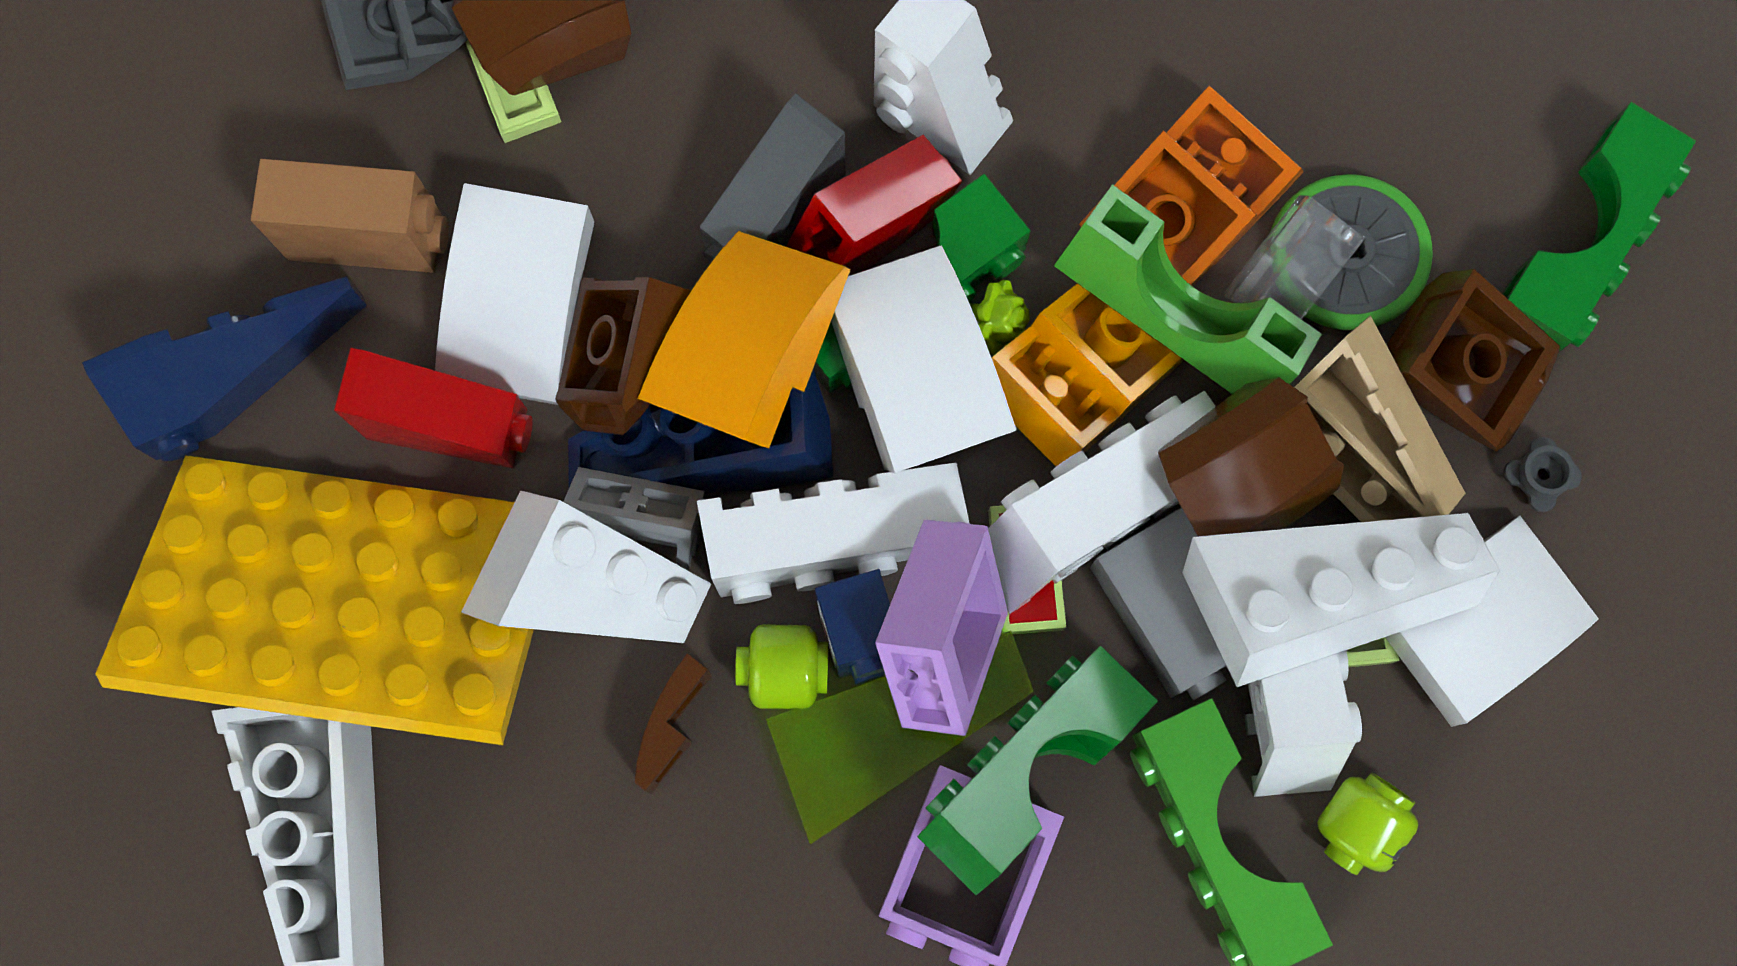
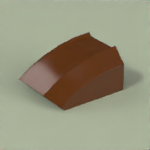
(543, 40)
(612, 349)
(1473, 357)
(1252, 462)

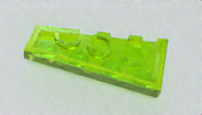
(855, 750)

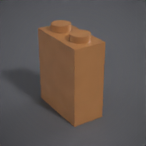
(349, 215)

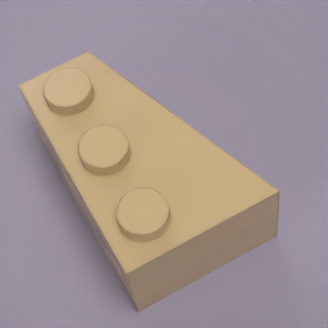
(1378, 433)

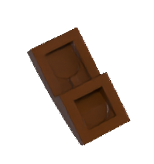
(661, 742)

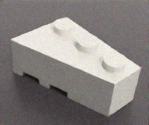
(936, 80)
(581, 577)
(1303, 727)

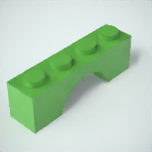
(1126, 266)
(1261, 918)

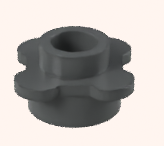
(1555, 461)

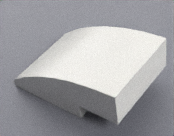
(512, 290)
(919, 361)
(1515, 630)

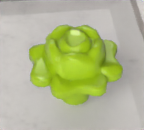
(1000, 315)

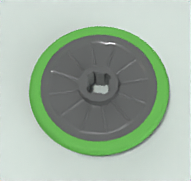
(1392, 256)

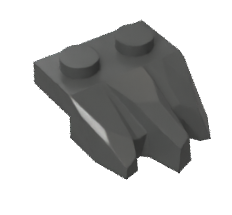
(390, 38)

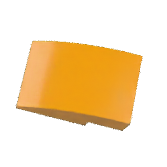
(746, 338)
(1078, 373)

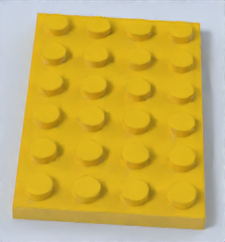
(319, 603)

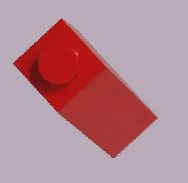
(876, 207)
(431, 410)

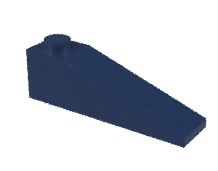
(194, 386)
(698, 457)

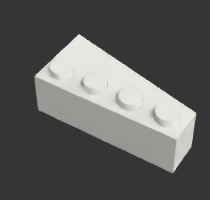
(1088, 503)
(825, 533)
(1332, 587)
(313, 830)

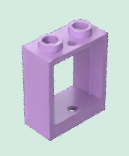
(943, 627)
(966, 949)

